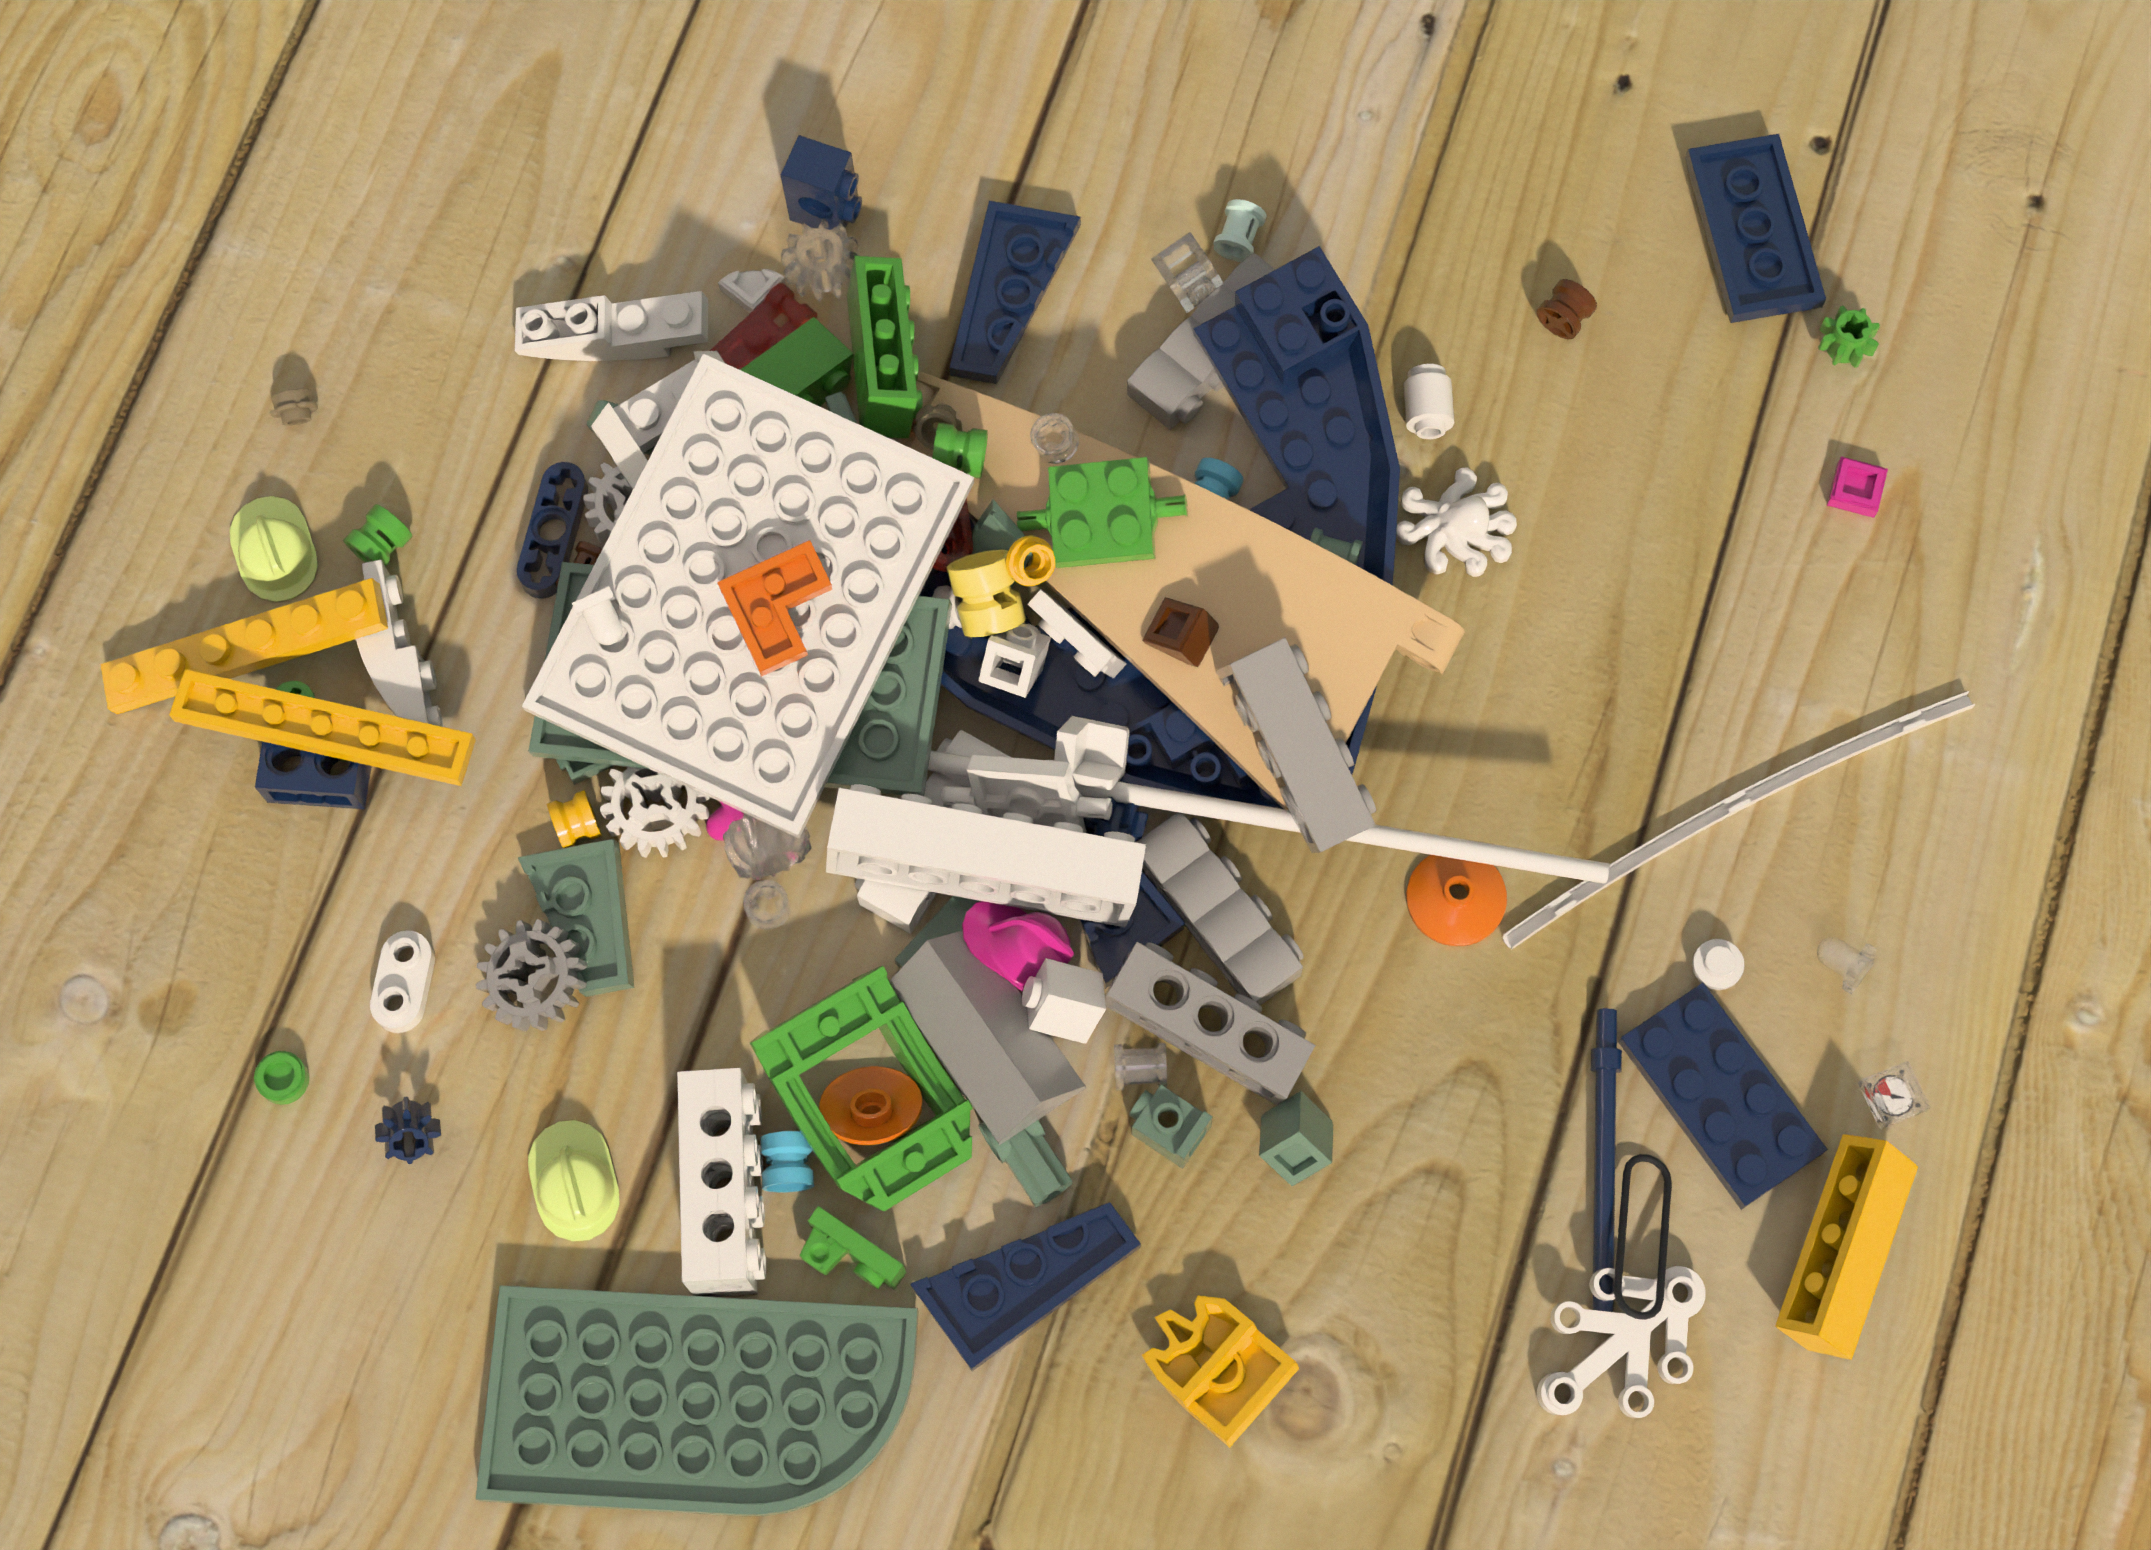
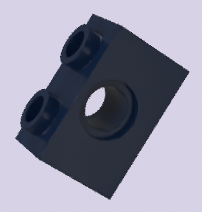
(820, 184)

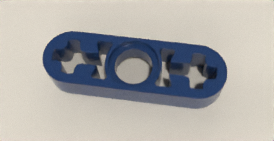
(531, 559)

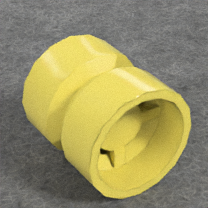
(986, 594)

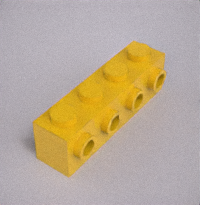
(1847, 1246)

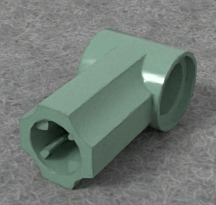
(1031, 1163)

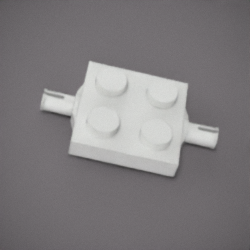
(1026, 787)

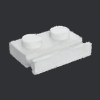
(1062, 624)

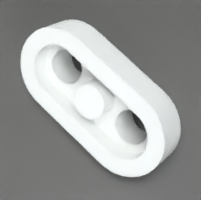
(402, 979)

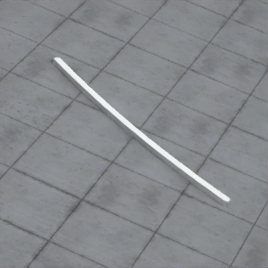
(1735, 804)

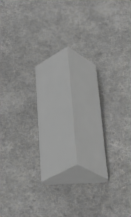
(984, 1036)

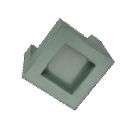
(1296, 1138)

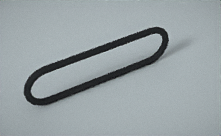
(1622, 1237)

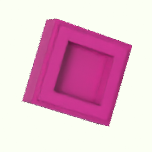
(1857, 487)

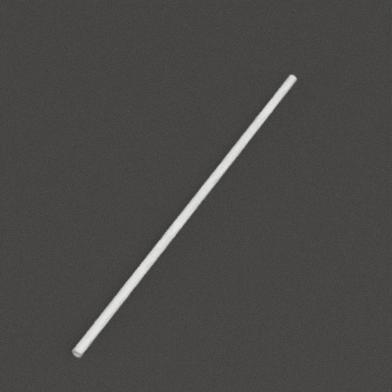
(1283, 820)

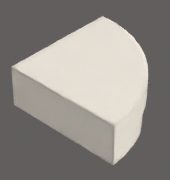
(750, 287)

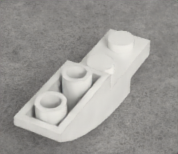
(611, 331)
(391, 660)

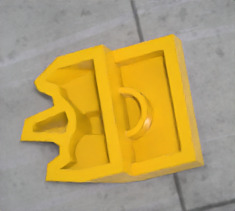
(1219, 1366)

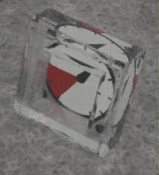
(1894, 1095)

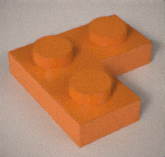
(761, 601)

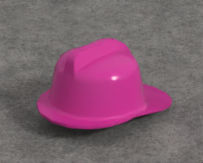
(1014, 941)

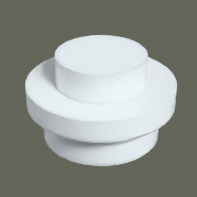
(1718, 964)

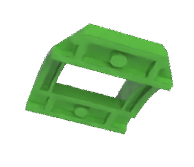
(835, 1024)

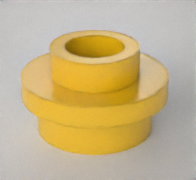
(1041, 566)

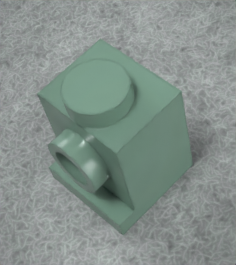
(1176, 1142)

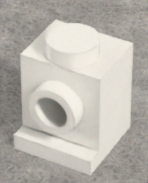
(1020, 647)

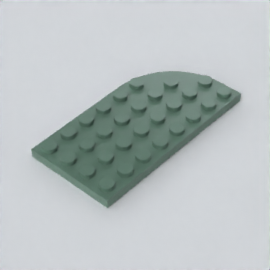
(688, 1400)

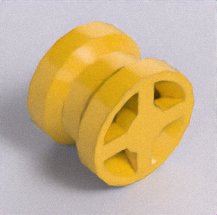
(574, 819)

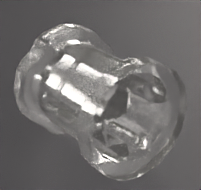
(1140, 1066)

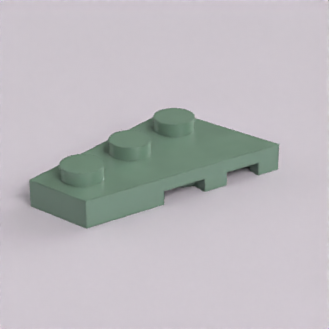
(585, 896)

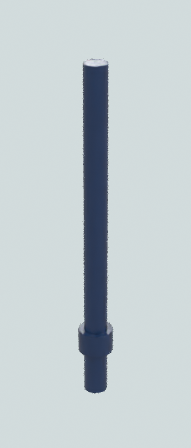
(1605, 1062)

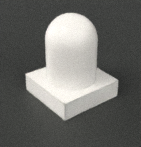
(600, 616)

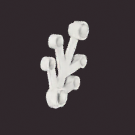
(1628, 1337)

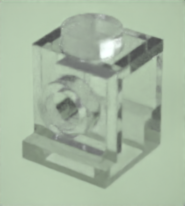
(1193, 283)

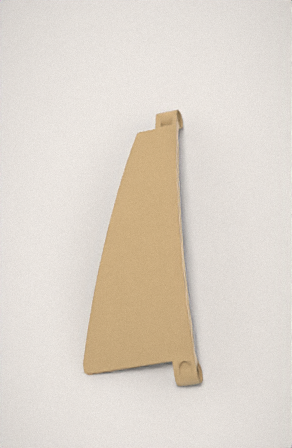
(1221, 558)

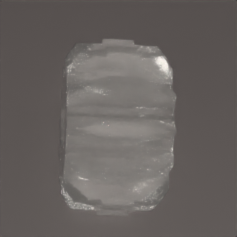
(816, 244)
(762, 849)

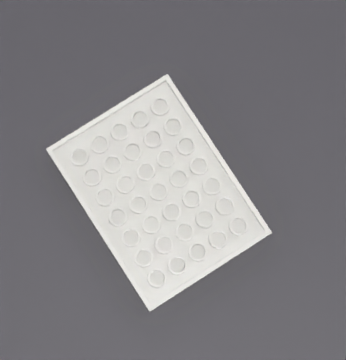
(723, 490)

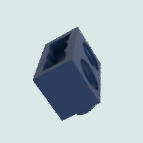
(310, 780)

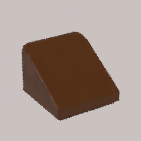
(1182, 631)

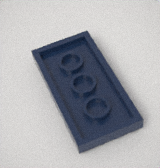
(1755, 228)
(1722, 1096)

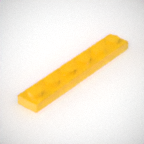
(246, 644)
(323, 727)

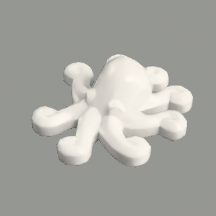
(1459, 524)

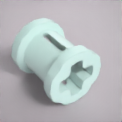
(1239, 230)

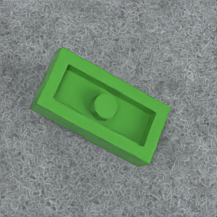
(833, 1240)

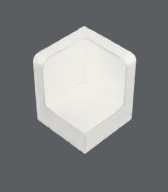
(1094, 751)

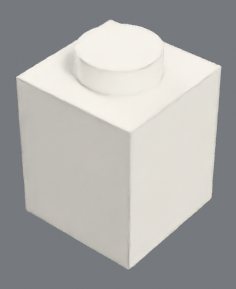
(1064, 1000)

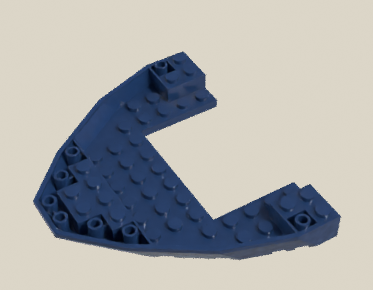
(1315, 402)

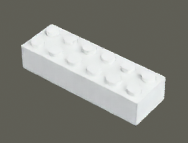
(984, 855)

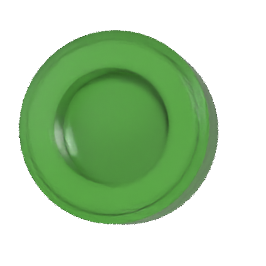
(281, 1077)

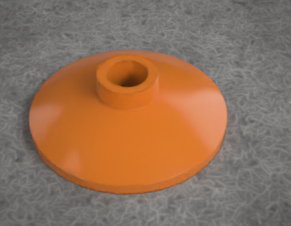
(1450, 919)
(871, 1105)

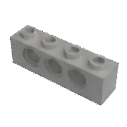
(1179, 1025)

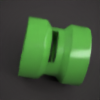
(961, 449)
(378, 536)

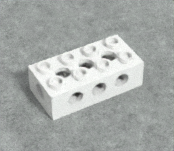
(705, 1105)

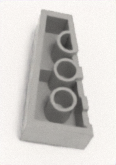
(1300, 744)

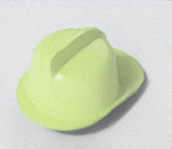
(273, 548)
(573, 1180)

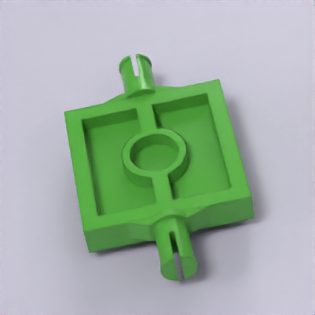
(1102, 512)

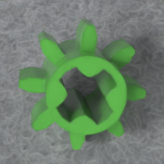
(1849, 336)

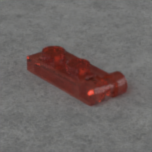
(759, 332)

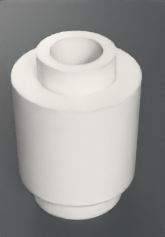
(1428, 401)

